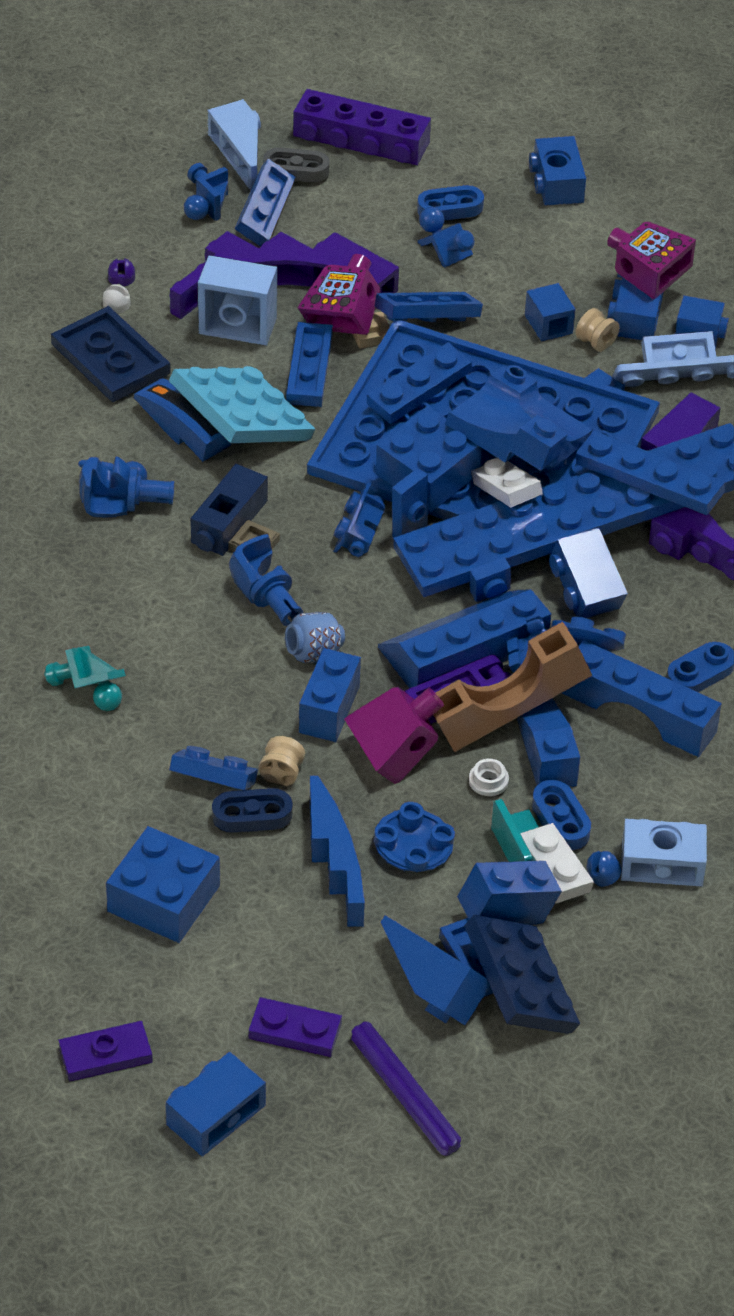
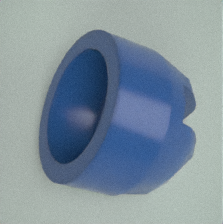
(608, 867)

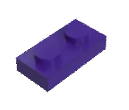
(295, 1027)

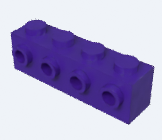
(361, 127)

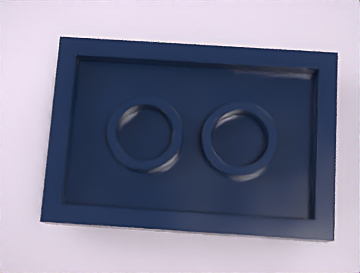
(110, 354)
(522, 974)

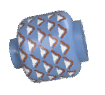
(312, 633)

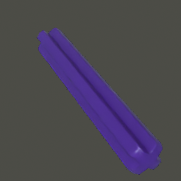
(406, 1088)

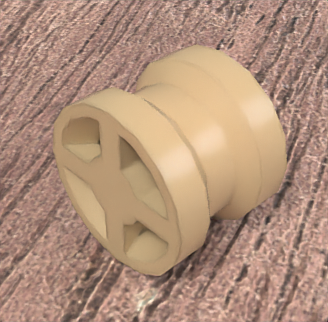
(597, 329)
(281, 760)

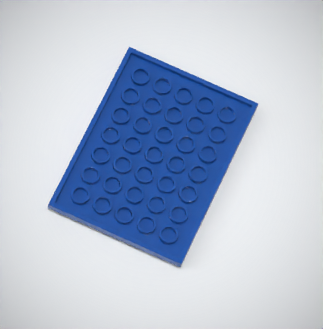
(350, 443)

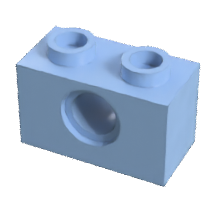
(664, 852)

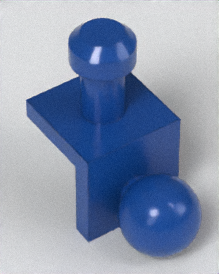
(210, 192)
(449, 243)

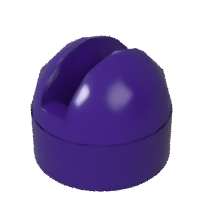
(121, 265)

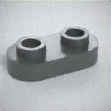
(303, 164)

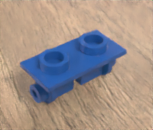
(351, 530)

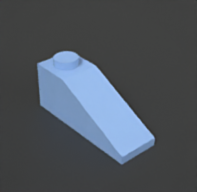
(235, 133)

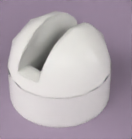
(117, 298)

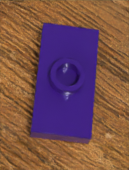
(105, 1051)

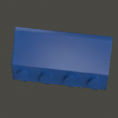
(463, 637)

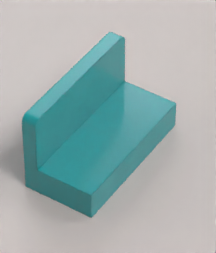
(508, 829)

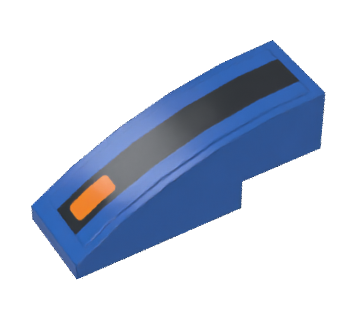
(181, 419)

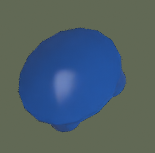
(582, 629)
(413, 839)

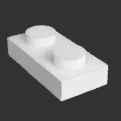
(506, 482)
(549, 846)

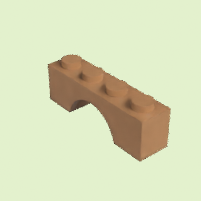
(548, 669)

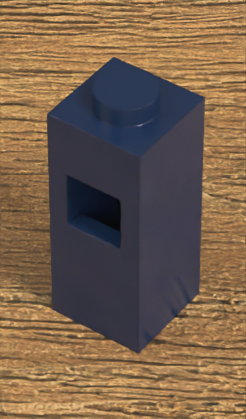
(227, 509)

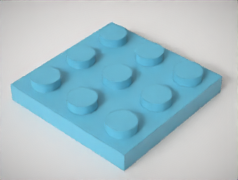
(242, 404)

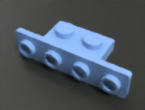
(674, 358)

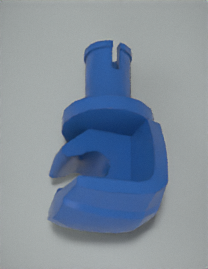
(120, 490)
(272, 589)

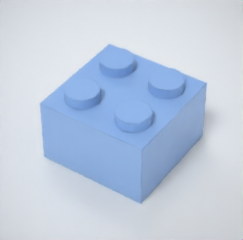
(237, 300)

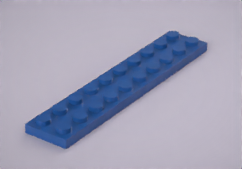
(446, 551)

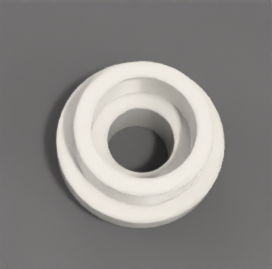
(489, 769)

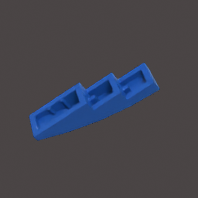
(334, 845)

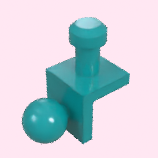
(88, 670)

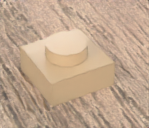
(376, 333)

